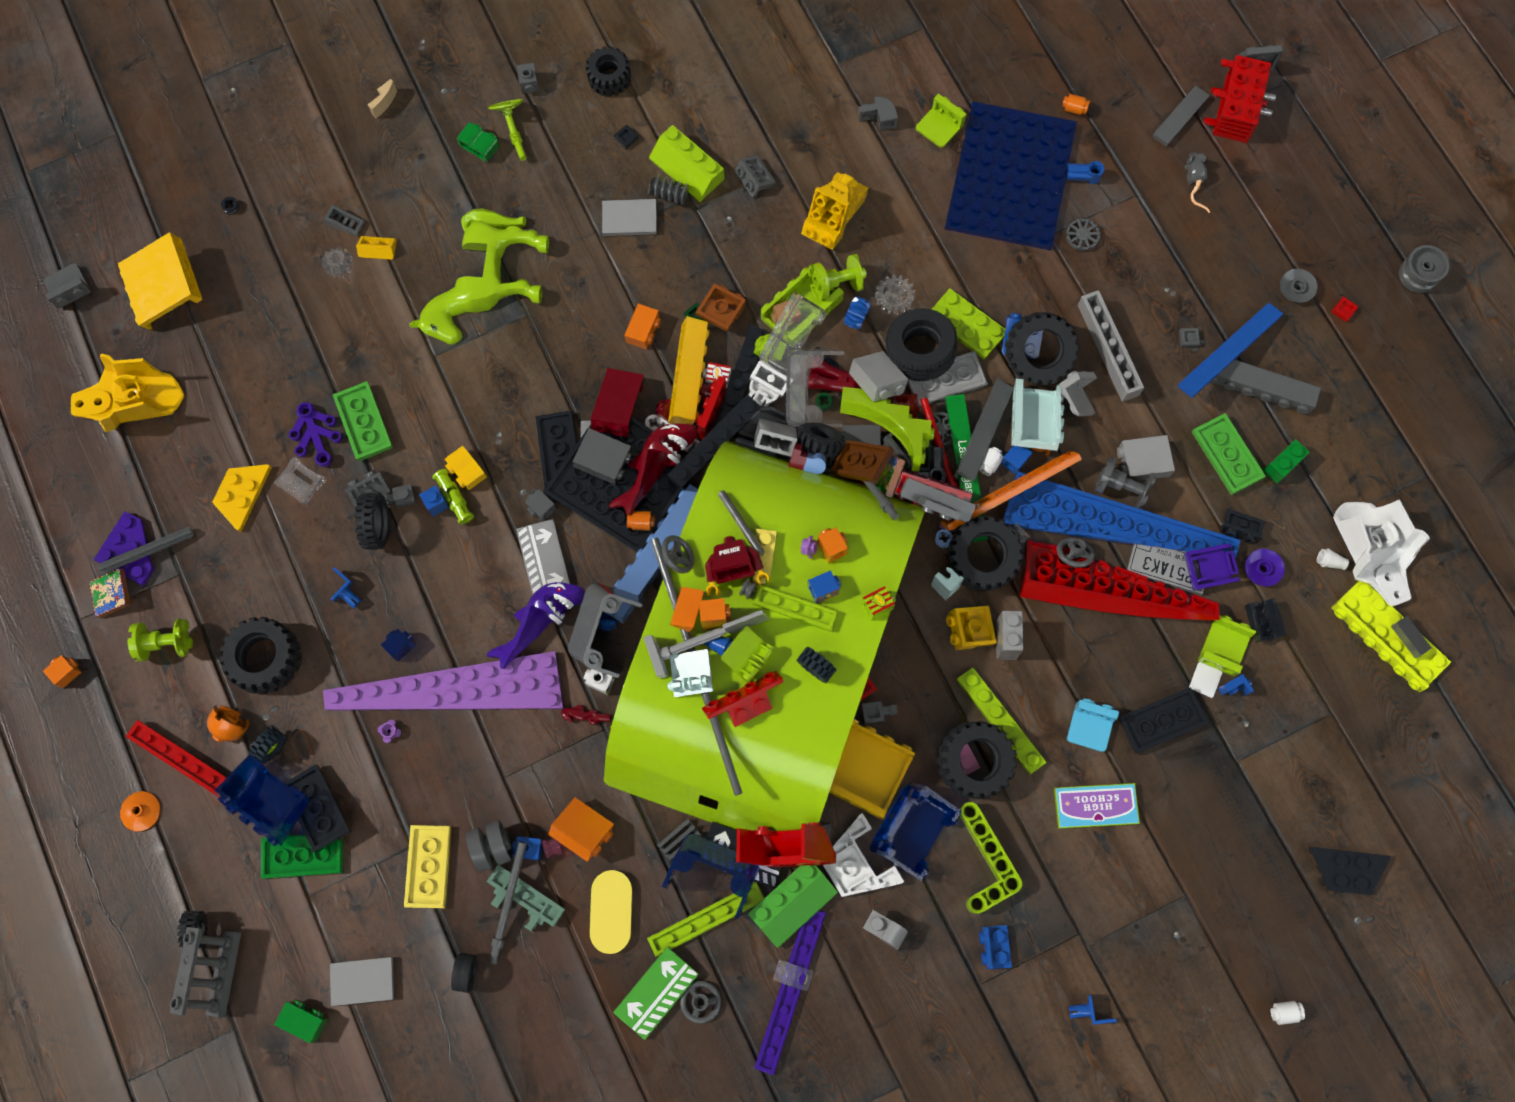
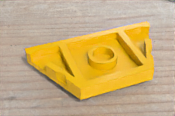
(239, 493)

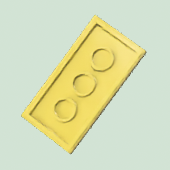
(427, 866)

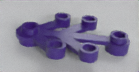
(313, 431)

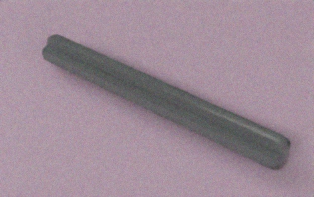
(145, 550)

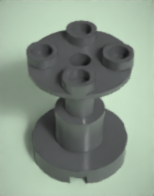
(1118, 479)

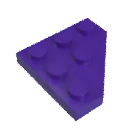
(124, 537)

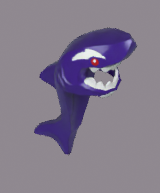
(545, 606)

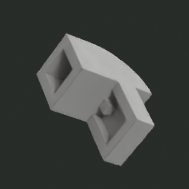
(885, 929)

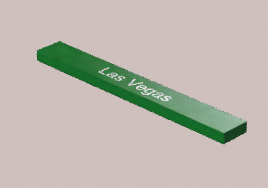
(960, 438)

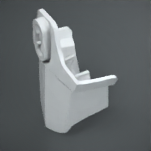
(1381, 546)

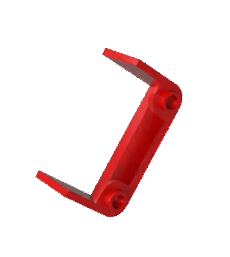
(785, 848)

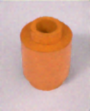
(1075, 104)
(641, 520)

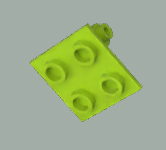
(747, 654)

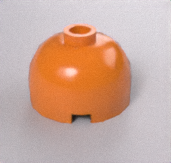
(225, 724)

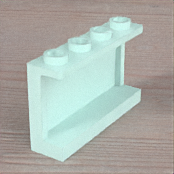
(1037, 417)

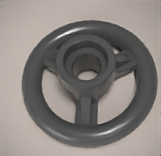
(1077, 549)
(676, 556)
(713, 1000)

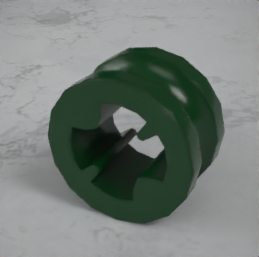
(824, 396)

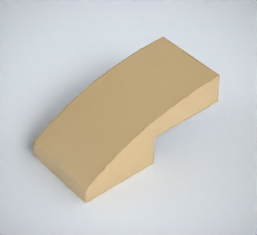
(382, 102)

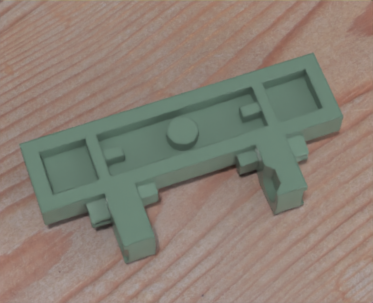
(539, 906)

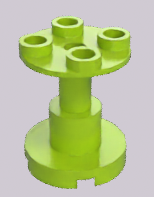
(827, 279)
(146, 641)

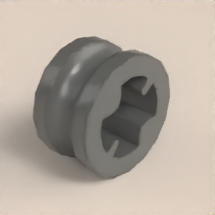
(748, 589)

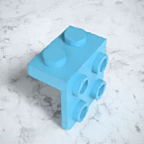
(1091, 725)

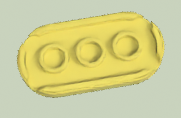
(611, 912)

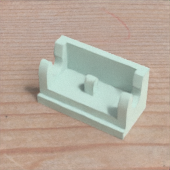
(947, 586)

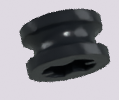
(230, 200)

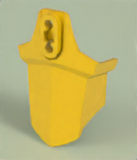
(128, 393)

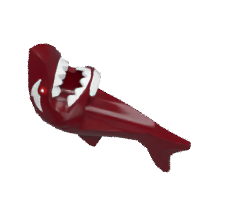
(659, 451)

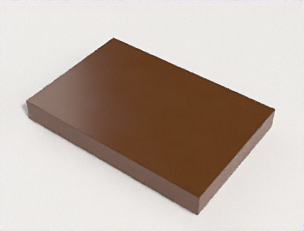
(862, 461)

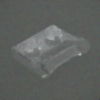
(296, 486)

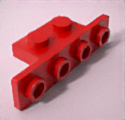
(745, 702)

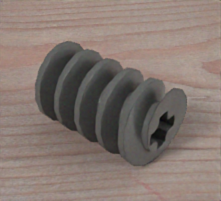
(668, 190)

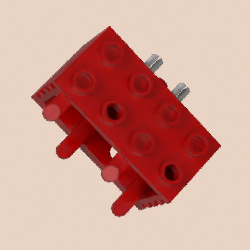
(1241, 98)

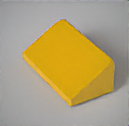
(376, 247)

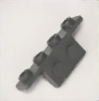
(937, 500)

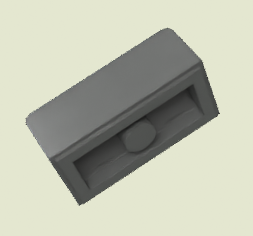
(1411, 637)

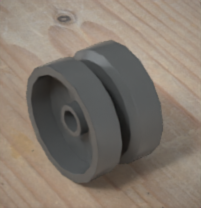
(1424, 269)

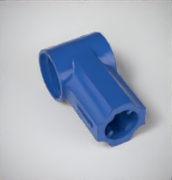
(1083, 172)

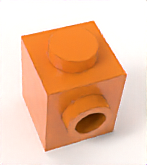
(832, 544)
(62, 671)

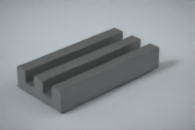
(681, 837)

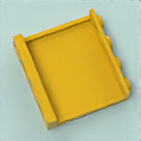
(159, 279)
(870, 770)

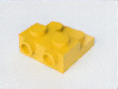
(971, 627)

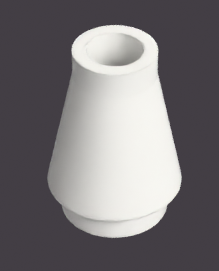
(1330, 559)

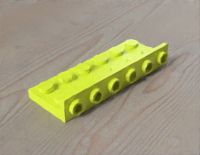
(1372, 619)

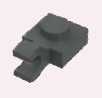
(401, 496)
(875, 712)

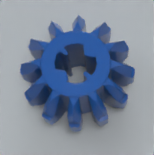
(856, 313)

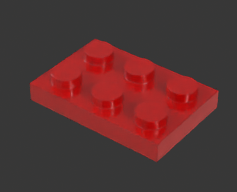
(712, 405)

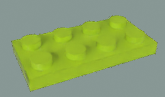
(972, 326)

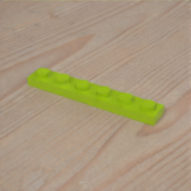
(997, 715)

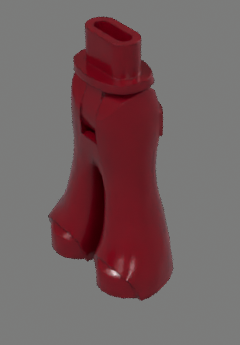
(830, 378)

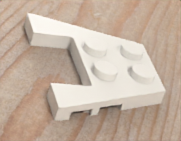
(852, 871)

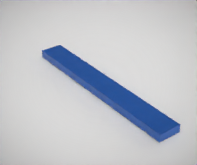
(1230, 350)

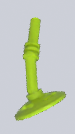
(506, 108)

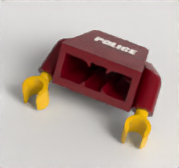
(732, 562)

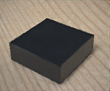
(626, 137)

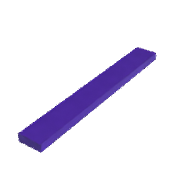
(788, 996)

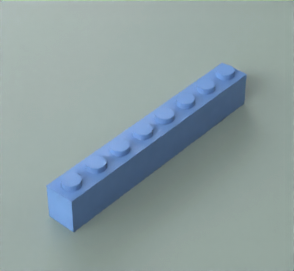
(646, 568)

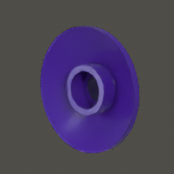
(1270, 561)

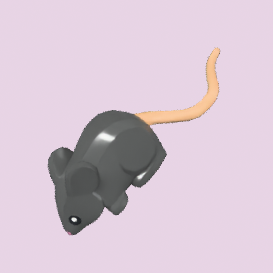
(1196, 173)

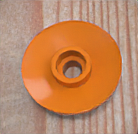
(148, 814)

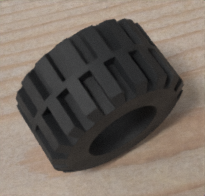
(608, 59)
(820, 439)

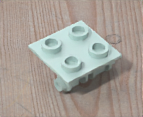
(690, 673)

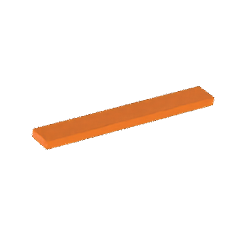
(1017, 486)

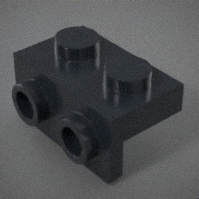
(1242, 526)
(1265, 620)

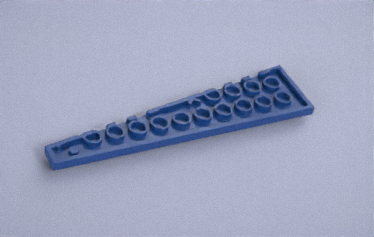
(1081, 514)

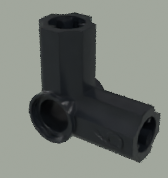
(934, 462)

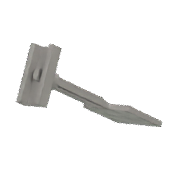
(659, 655)

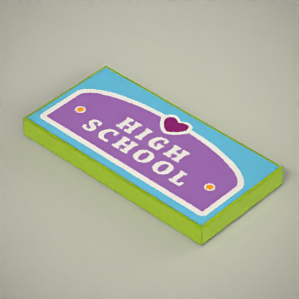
(1096, 806)

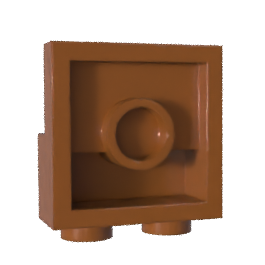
(721, 307)

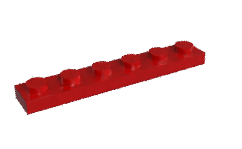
(175, 756)

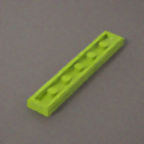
(702, 921)

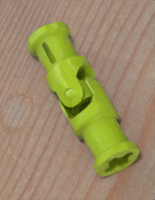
(453, 496)

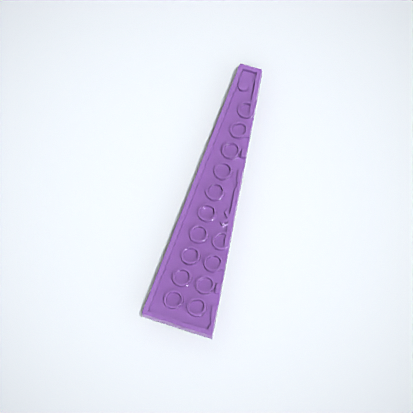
(522, 685)

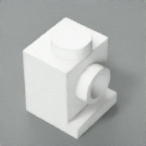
(604, 685)

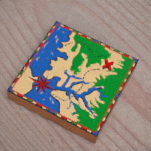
(890, 480)
(109, 593)

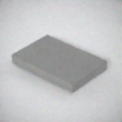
(629, 217)
(362, 981)

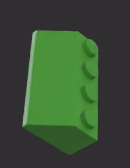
(792, 903)

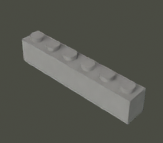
(1110, 346)

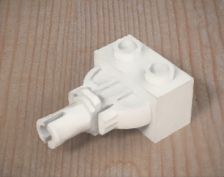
(766, 384)

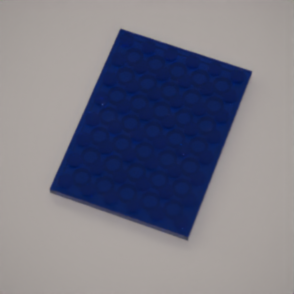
(1011, 176)

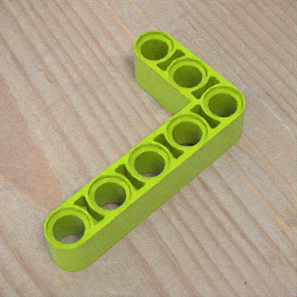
(991, 859)

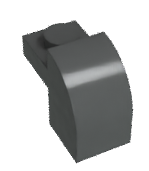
(881, 110)

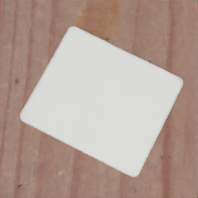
(1205, 679)

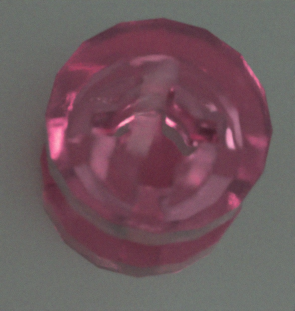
(552, 847)

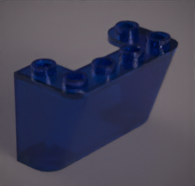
(262, 800)

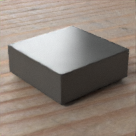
(1189, 337)

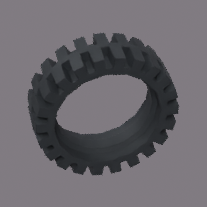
(372, 521)

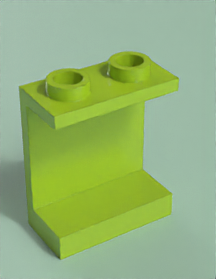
(1226, 645)

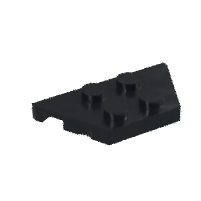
(1349, 870)

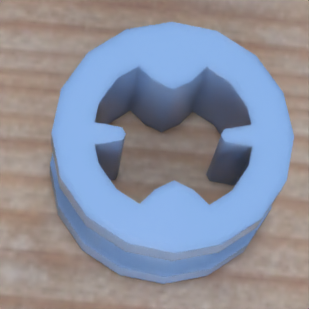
(946, 533)

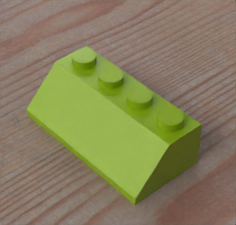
(686, 163)

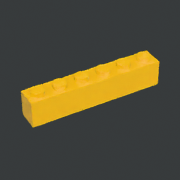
(688, 371)

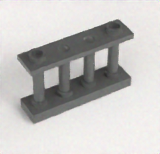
(222, 978)

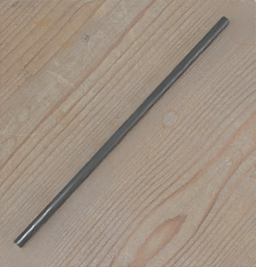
(706, 696)

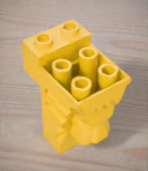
(832, 209)

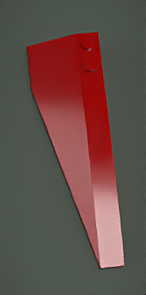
(1105, 588)

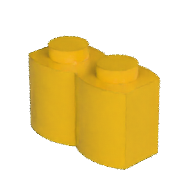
(465, 468)

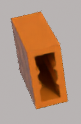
(581, 829)

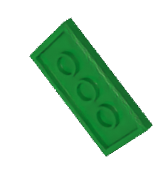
(297, 858)

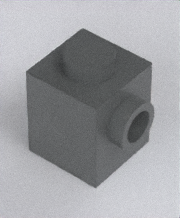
(527, 78)
(540, 505)

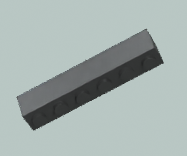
(1269, 386)

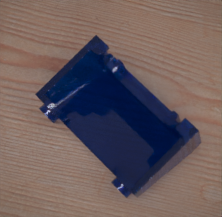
(913, 829)

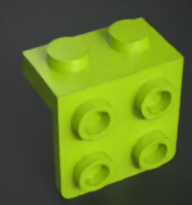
(941, 121)

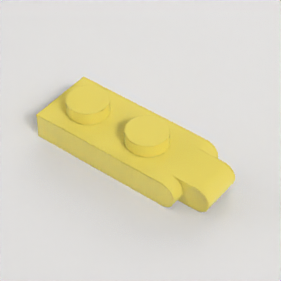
(767, 541)

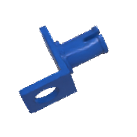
(344, 592)
(1087, 1010)

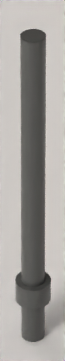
(885, 504)
(498, 941)

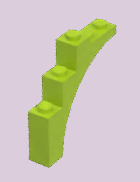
(895, 418)

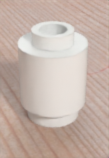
(991, 461)
(1287, 1012)

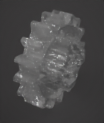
(899, 289)

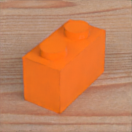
(642, 326)
(714, 613)

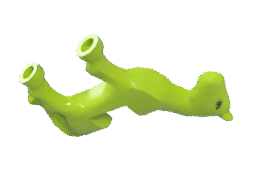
(490, 233)

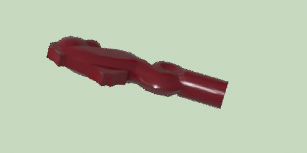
(578, 713)

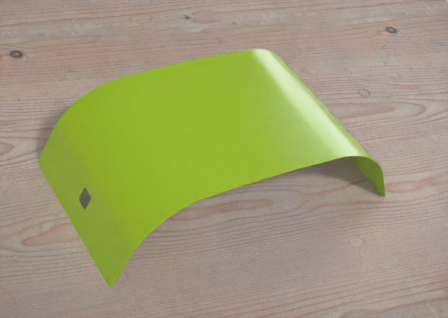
(790, 754)

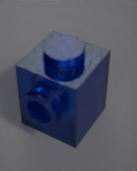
(398, 644)

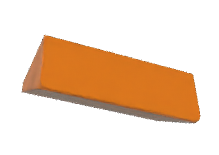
(686, 608)

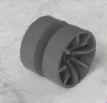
(494, 844)

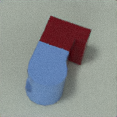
(807, 461)

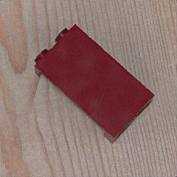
(616, 402)

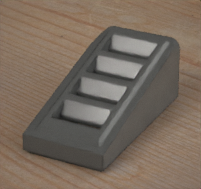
(334, 210)

